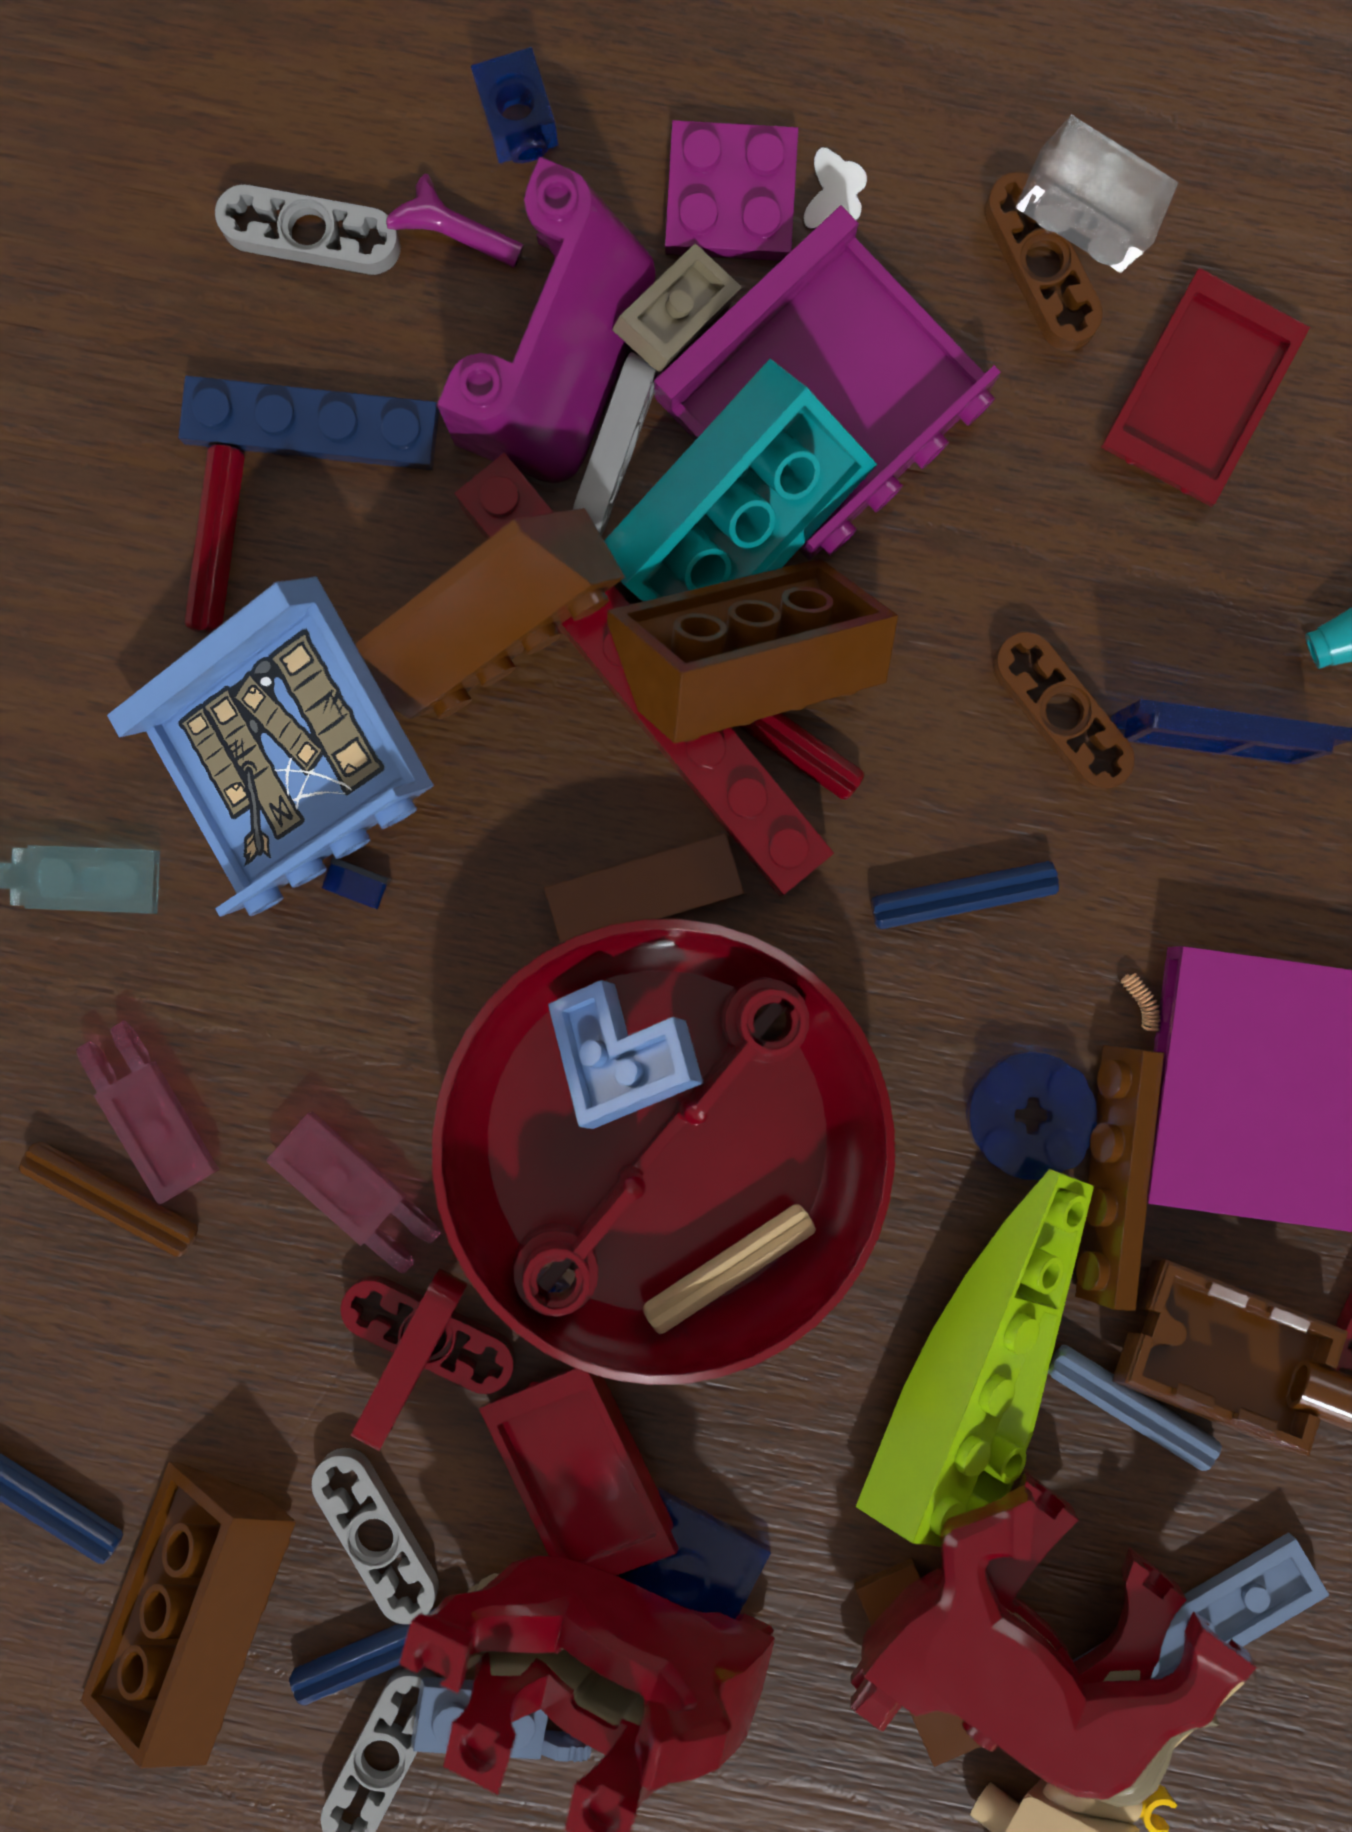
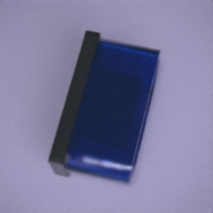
(355, 883)

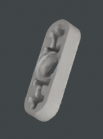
(260, 236)
(616, 440)
(412, 1568)
(357, 1766)

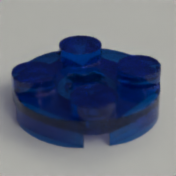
(1006, 1087)

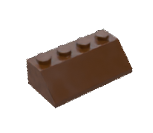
(489, 611)
(751, 648)
(186, 1617)

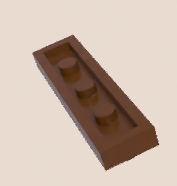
(1120, 1176)

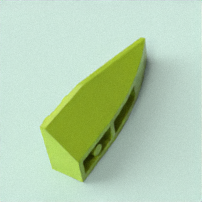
(982, 1372)

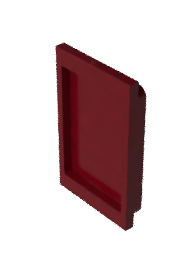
(1205, 387)
(581, 1473)

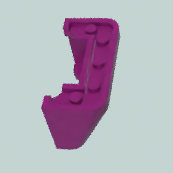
(569, 360)

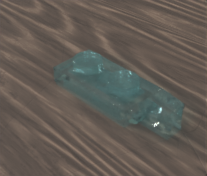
(83, 879)

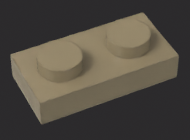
(676, 308)

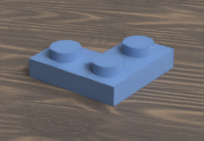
(615, 1071)

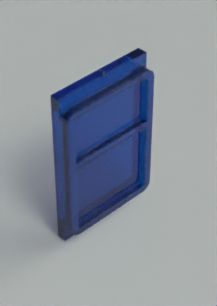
(1228, 732)

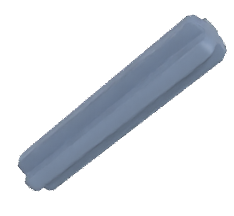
(1134, 1408)

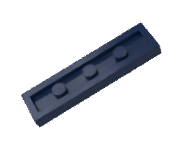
(309, 422)

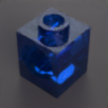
(509, 82)

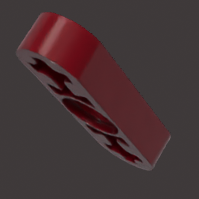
(409, 1359)
(463, 1371)

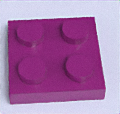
(731, 190)

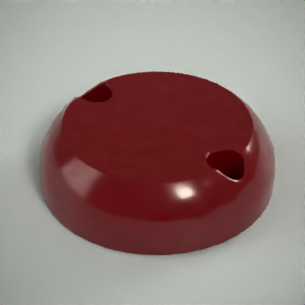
(673, 1180)

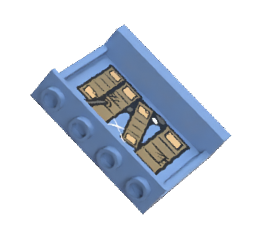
(278, 742)

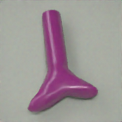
(430, 213)

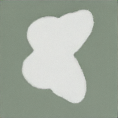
(840, 185)

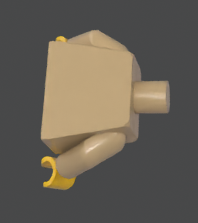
(1055, 1810)

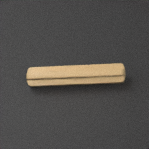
(728, 1268)

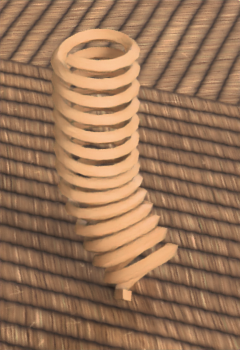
(1151, 1016)

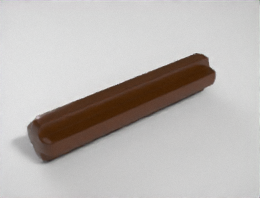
(108, 1199)

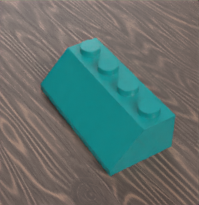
(741, 492)

